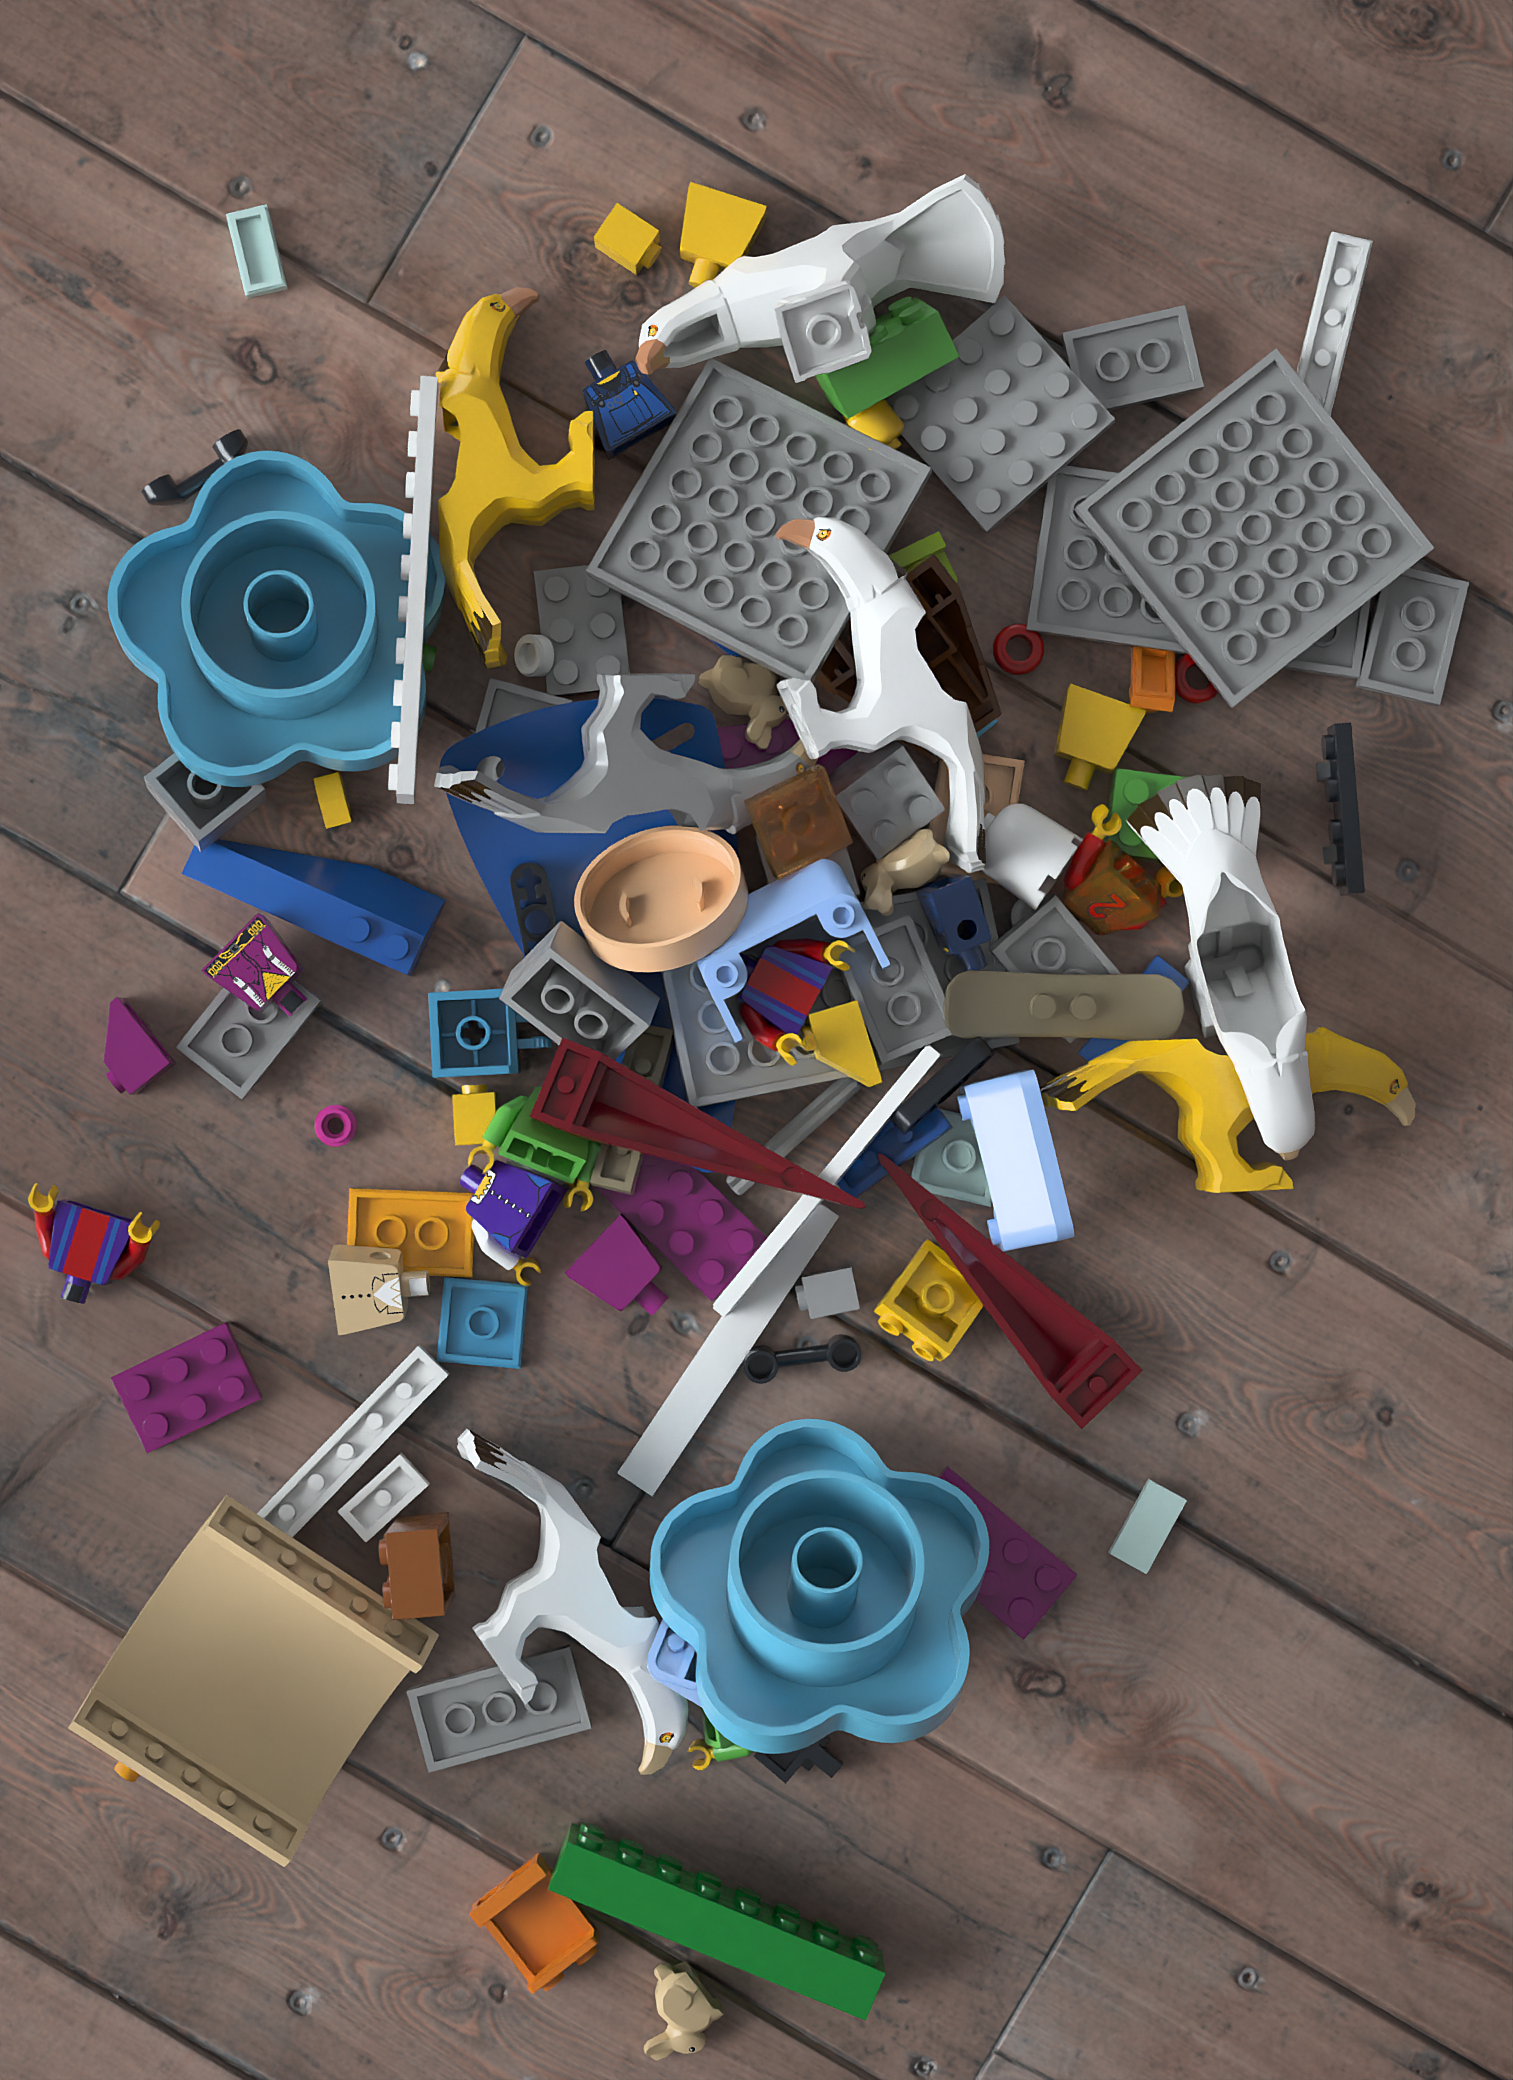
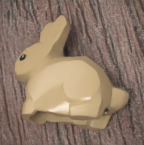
(749, 691)
(908, 865)
(686, 2009)

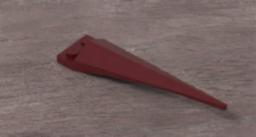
(617, 1107)
(1059, 1345)

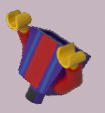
(784, 988)
(88, 1242)

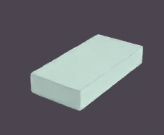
(256, 251)
(1147, 1526)

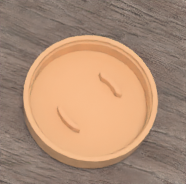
(661, 898)

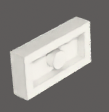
(383, 1497)

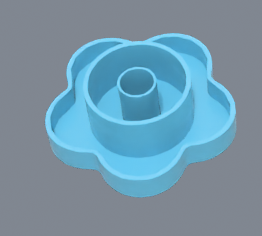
(272, 623)
(822, 1592)

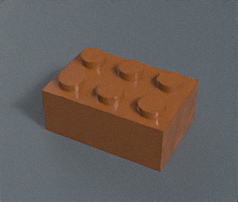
(418, 1566)

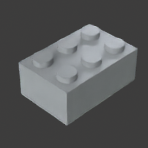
(578, 995)

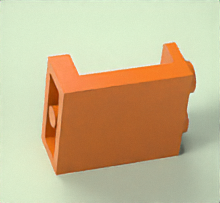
(536, 1926)

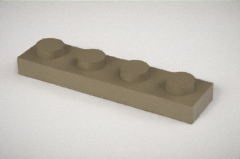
(649, 1057)

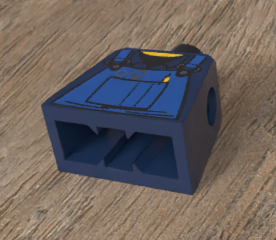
(624, 404)
(945, 906)

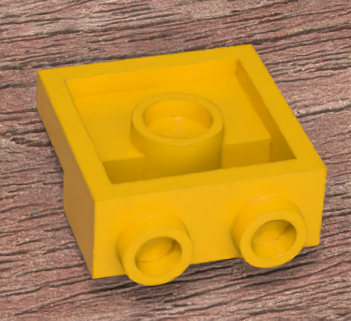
(929, 1304)

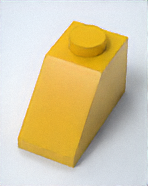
(842, 1042)

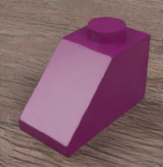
(132, 1050)

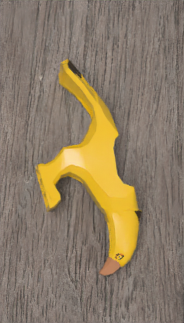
(493, 473)

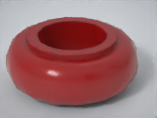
(1001, 655)
(1184, 690)

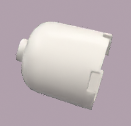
(1026, 851)

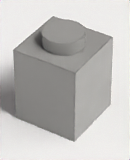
(828, 1292)

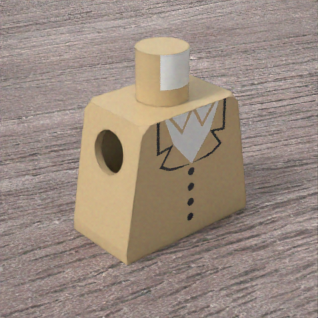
(371, 1286)

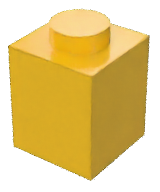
(628, 239)
(473, 1113)

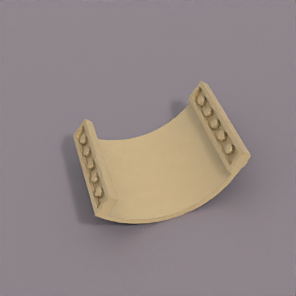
(250, 1679)

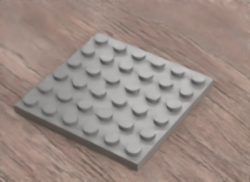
(708, 511)
(1254, 528)

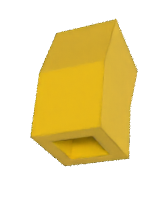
(333, 800)

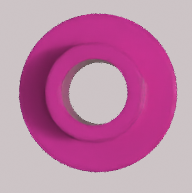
(322, 1125)

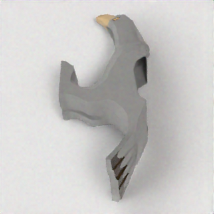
(630, 773)

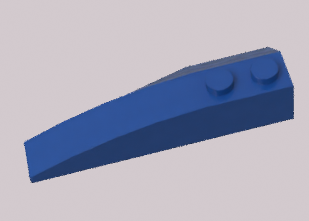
(326, 897)

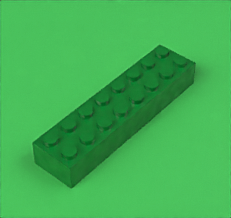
(718, 1920)

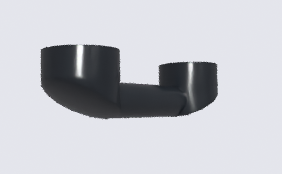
(164, 490)
(763, 1362)

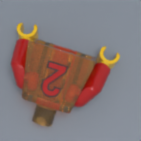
(1109, 887)

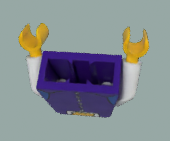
(511, 1211)

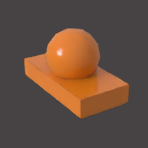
(1152, 679)

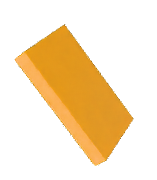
(423, 1225)

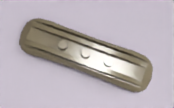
(1062, 1005)

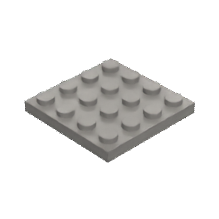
(999, 415)

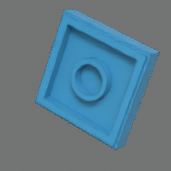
(482, 1322)

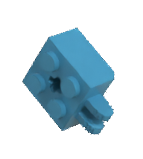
(499, 1050)

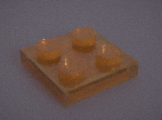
(798, 821)

